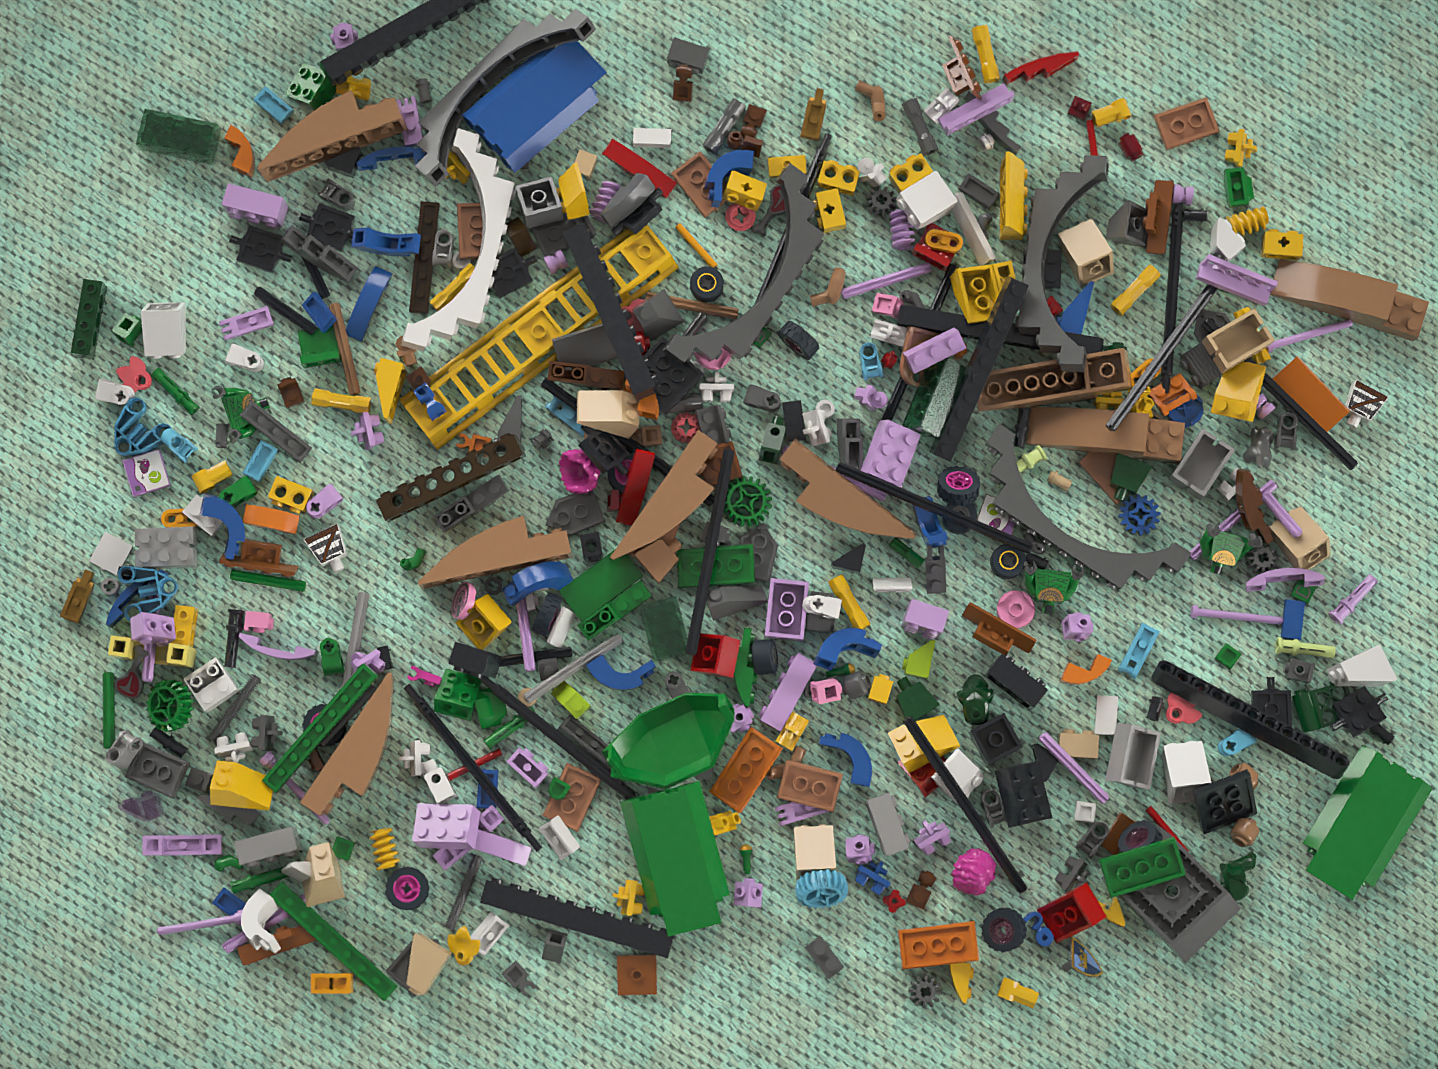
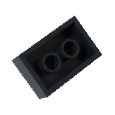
(1016, 681)
(1023, 794)

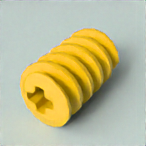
(1249, 220)
(384, 848)

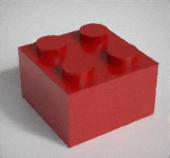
(715, 655)

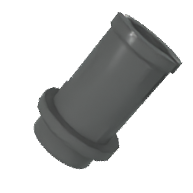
(424, 91)
(221, 438)

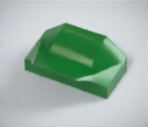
(1238, 187)
(489, 709)

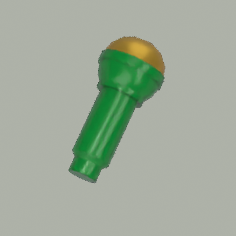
(846, 669)
(745, 852)

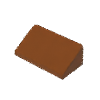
(1118, 826)

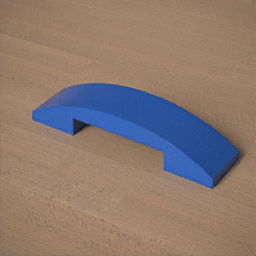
(370, 161)
(367, 303)
(129, 593)

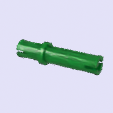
(181, 397)
(491, 741)
(257, 880)

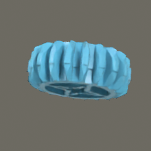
(821, 888)

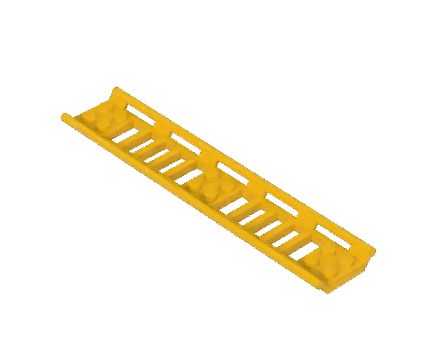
(536, 331)

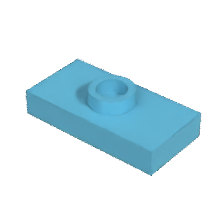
(273, 105)
(260, 461)

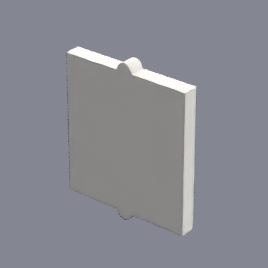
(111, 553)

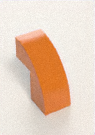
(245, 158)
(648, 406)
(271, 518)
(1076, 675)

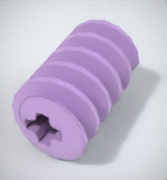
(606, 194)
(901, 231)

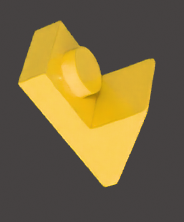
(1114, 912)

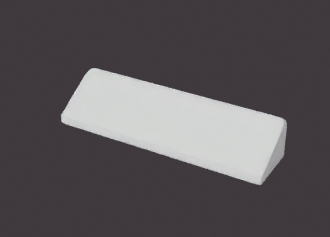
(972, 231)

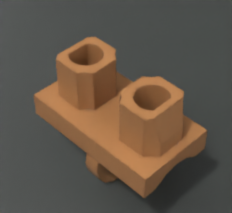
(406, 353)

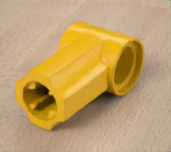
(1114, 112)
(208, 478)
(1015, 992)

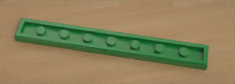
(320, 728)
(333, 941)

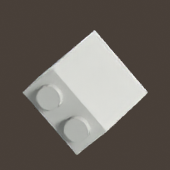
(964, 772)

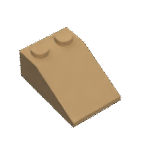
(608, 411)

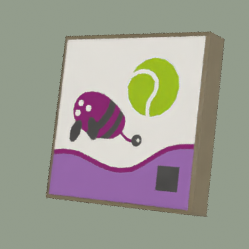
(992, 518)

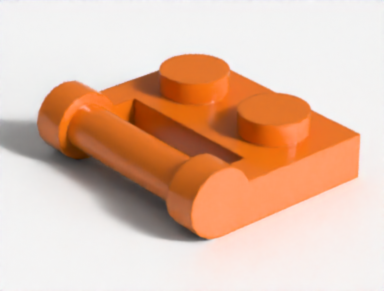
(1178, 386)

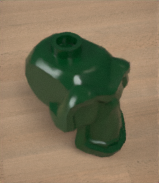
(975, 699)
(1234, 877)

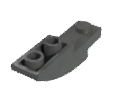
(471, 504)

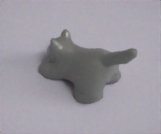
(1260, 447)

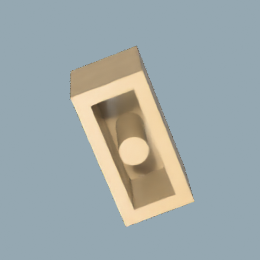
(1079, 745)

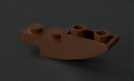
(585, 376)
(1248, 500)

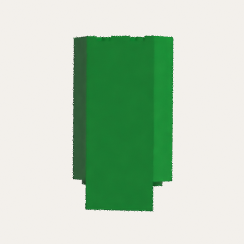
(1364, 822)
(677, 857)

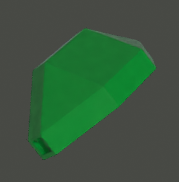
(672, 740)

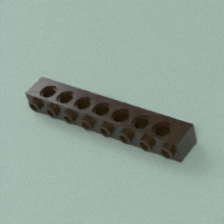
(513, 453)

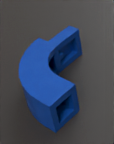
(738, 161)
(385, 244)
(219, 508)
(929, 527)
(539, 576)
(845, 640)
(619, 681)
(859, 756)

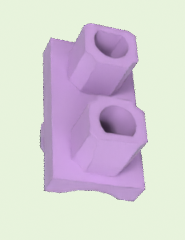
(871, 398)
(365, 430)
(371, 660)
(930, 834)

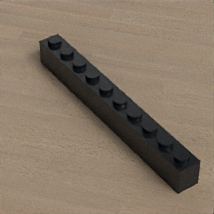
(393, 36)
(610, 311)
(980, 367)
(576, 918)

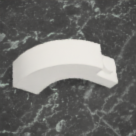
(253, 919)

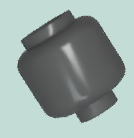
(856, 685)

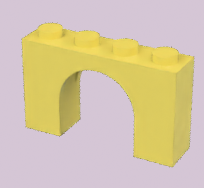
(169, 655)

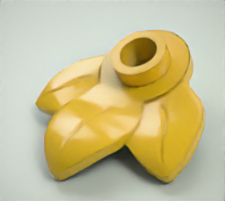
(463, 946)

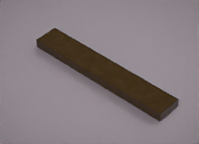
(423, 260)

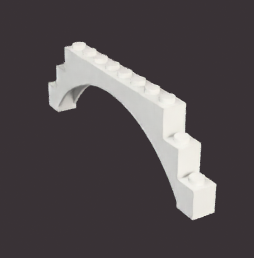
(494, 200)

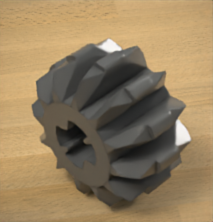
(884, 196)
(1264, 566)
(925, 998)

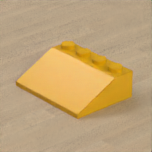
(1012, 198)

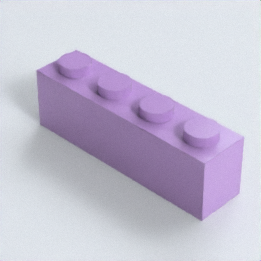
(788, 692)

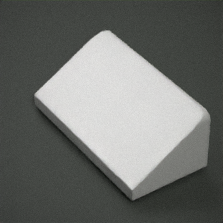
(652, 138)
(884, 585)
(561, 627)
(1106, 715)
(559, 837)
(298, 870)
(489, 932)

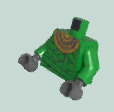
(234, 402)
(1225, 547)
(1050, 586)

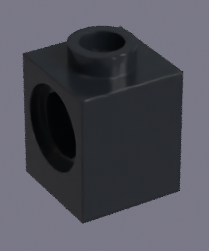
(591, 538)

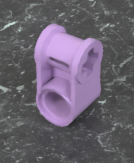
(326, 499)

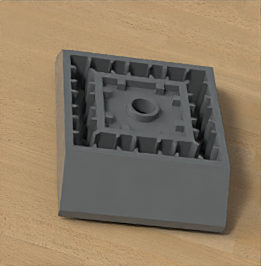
(1189, 917)

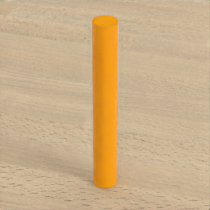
(696, 246)

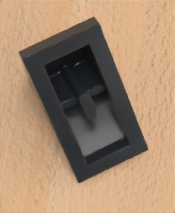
(345, 163)
(850, 561)
(1046, 760)

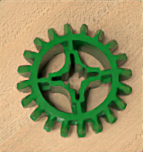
(754, 497)
(174, 706)

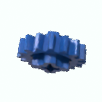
(1139, 523)

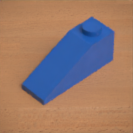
(1074, 316)

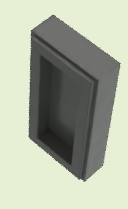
(979, 191)

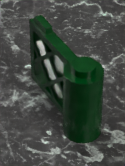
(1309, 708)

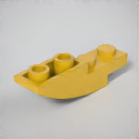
(960, 976)

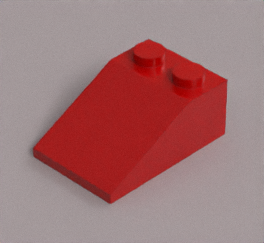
(1072, 913)

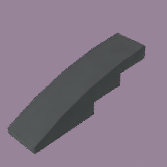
(996, 129)
(319, 255)

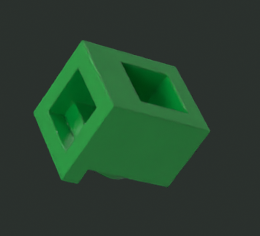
(128, 329)

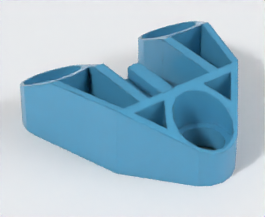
(126, 421)
(143, 575)

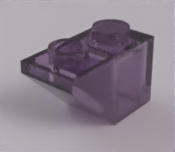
(144, 808)

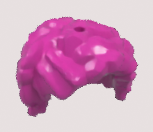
(578, 472)
(973, 871)

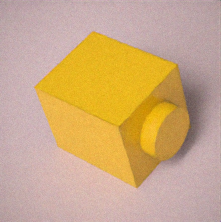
(880, 689)

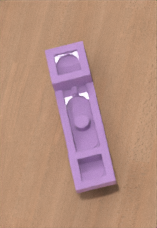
(1309, 578)
(300, 652)
(488, 822)
(182, 845)
(502, 847)

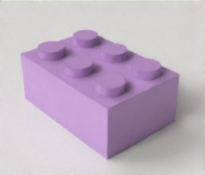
(254, 206)
(890, 452)
(785, 610)
(924, 619)
(446, 826)

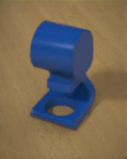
(425, 396)
(1043, 935)

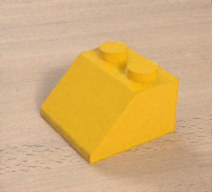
(573, 193)
(484, 622)

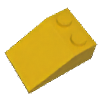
(975, 291)
(389, 379)
(1239, 391)
(937, 732)
(239, 787)

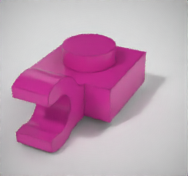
(430, 679)

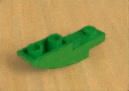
(615, 610)
(744, 675)

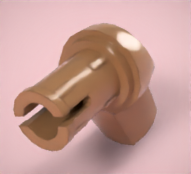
(877, 99)
(834, 289)
(776, 771)

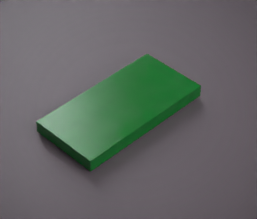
(730, 567)
(600, 585)
(1142, 867)

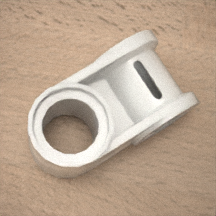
(241, 358)
(111, 392)
(825, 606)

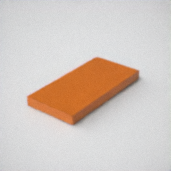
(1311, 394)
(745, 770)
(938, 945)

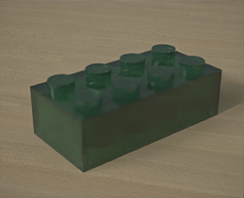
(178, 136)
(934, 398)

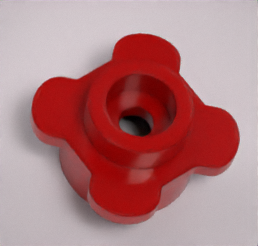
(889, 359)
(894, 906)

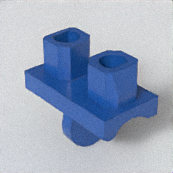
(864, 873)

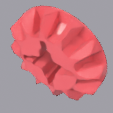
(735, 224)
(679, 421)

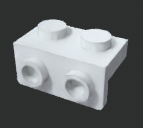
(209, 524)

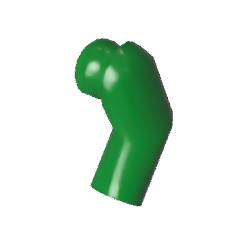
(414, 562)
(225, 861)

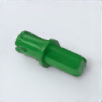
(906, 552)

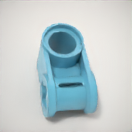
(870, 363)
(180, 446)
(1238, 740)

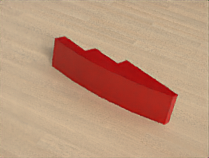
(1046, 65)
(633, 163)
(635, 487)

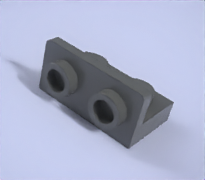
(712, 423)

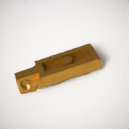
(814, 117)
(78, 597)

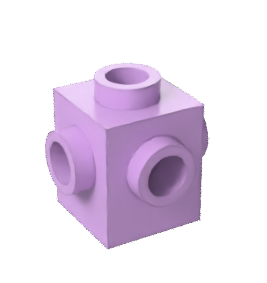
(343, 35)
(1077, 627)
(744, 724)
(859, 849)
(748, 893)

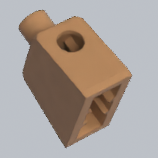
(659, 558)

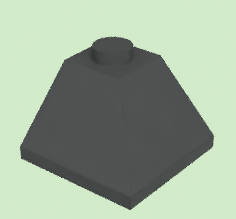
(1127, 225)
(657, 315)

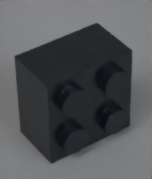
(474, 661)
(995, 739)

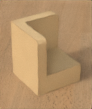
(586, 163)

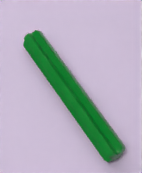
(268, 580)
(108, 710)

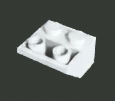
(1224, 241)
(211, 685)

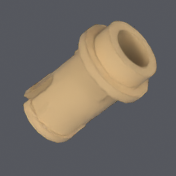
(1058, 480)

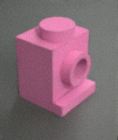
(258, 622)
(832, 693)

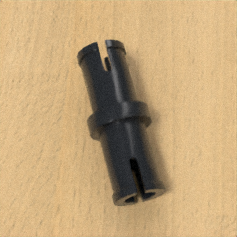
(1021, 427)
(168, 742)

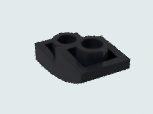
(794, 420)

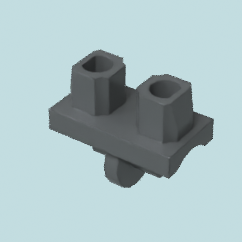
(267, 733)
(1077, 867)

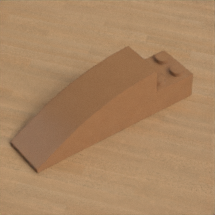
(331, 132)
(1351, 297)
(1048, 385)
(1087, 432)
(838, 498)
(674, 499)
(498, 551)
(357, 754)

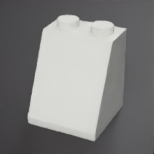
(926, 200)
(164, 329)
(1364, 669)
(1184, 770)

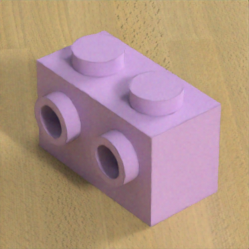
(152, 629)
(523, 763)

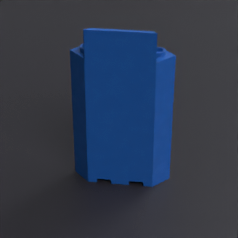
(536, 103)

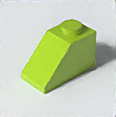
(919, 661)
(571, 699)

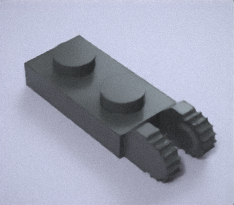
(935, 571)

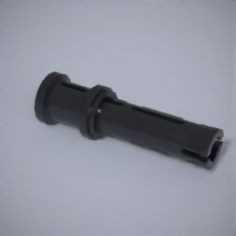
(231, 661)

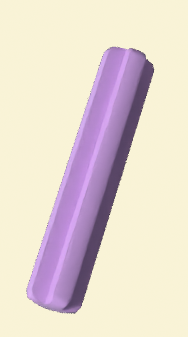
(1282, 515)

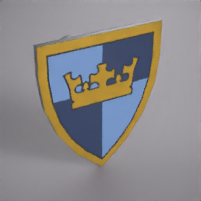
(1082, 960)

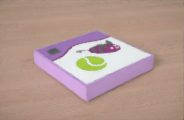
(146, 473)

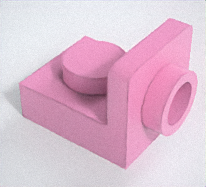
(887, 305)

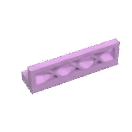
(976, 109)
(1235, 280)

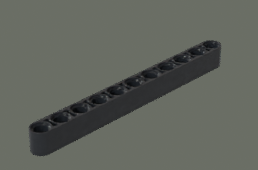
(942, 321)
(1250, 719)

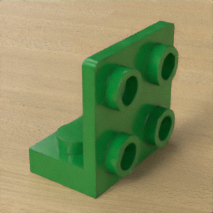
(311, 87)
(318, 348)
(457, 694)

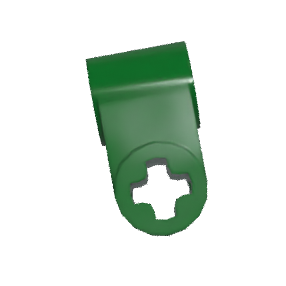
(239, 492)
(331, 661)

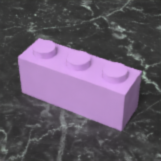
(934, 350)

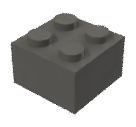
(539, 202)

